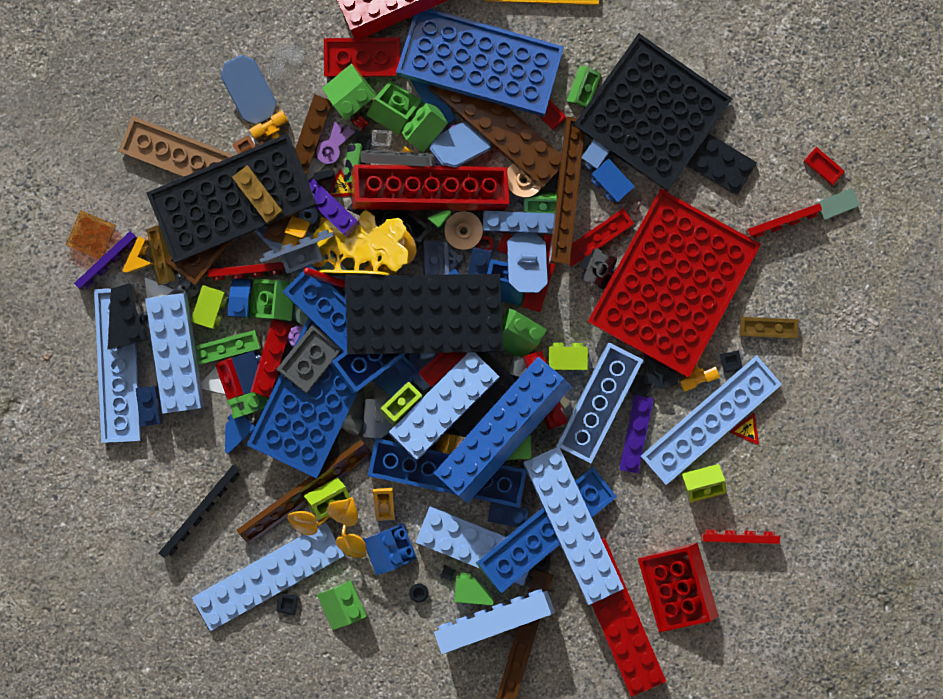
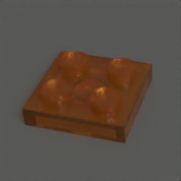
(90, 235)

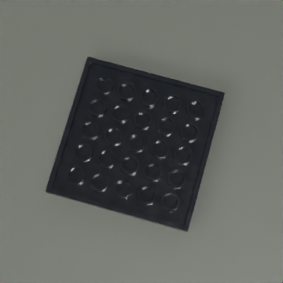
(652, 112)

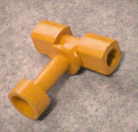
(271, 127)
(699, 376)

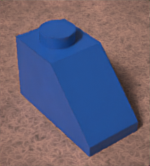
(240, 298)
(236, 431)

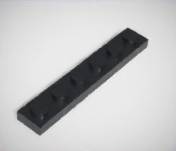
(195, 518)

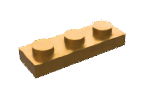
(257, 194)
(160, 253)
(768, 327)

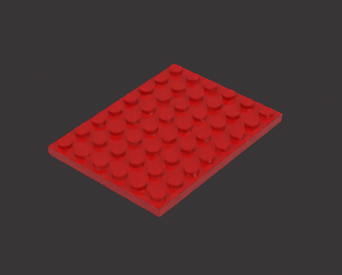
(674, 283)

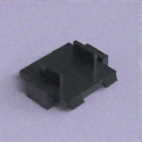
(598, 268)
(658, 374)

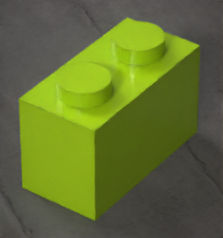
(209, 307)
(568, 357)
(401, 403)
(704, 483)
(321, 497)

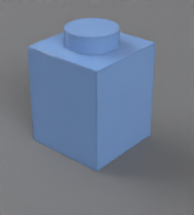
(594, 155)

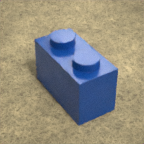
(611, 181)

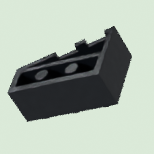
(125, 318)

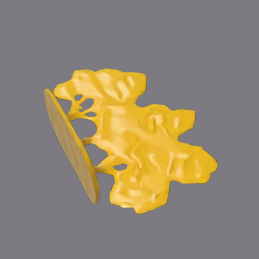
(364, 244)

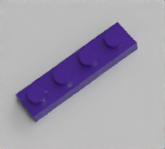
(333, 210)
(102, 264)
(636, 434)

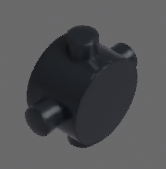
(447, 572)

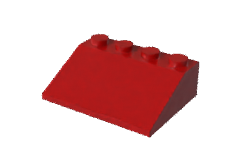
(678, 587)

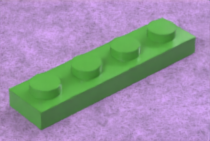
(227, 347)

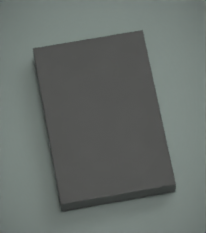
(309, 359)

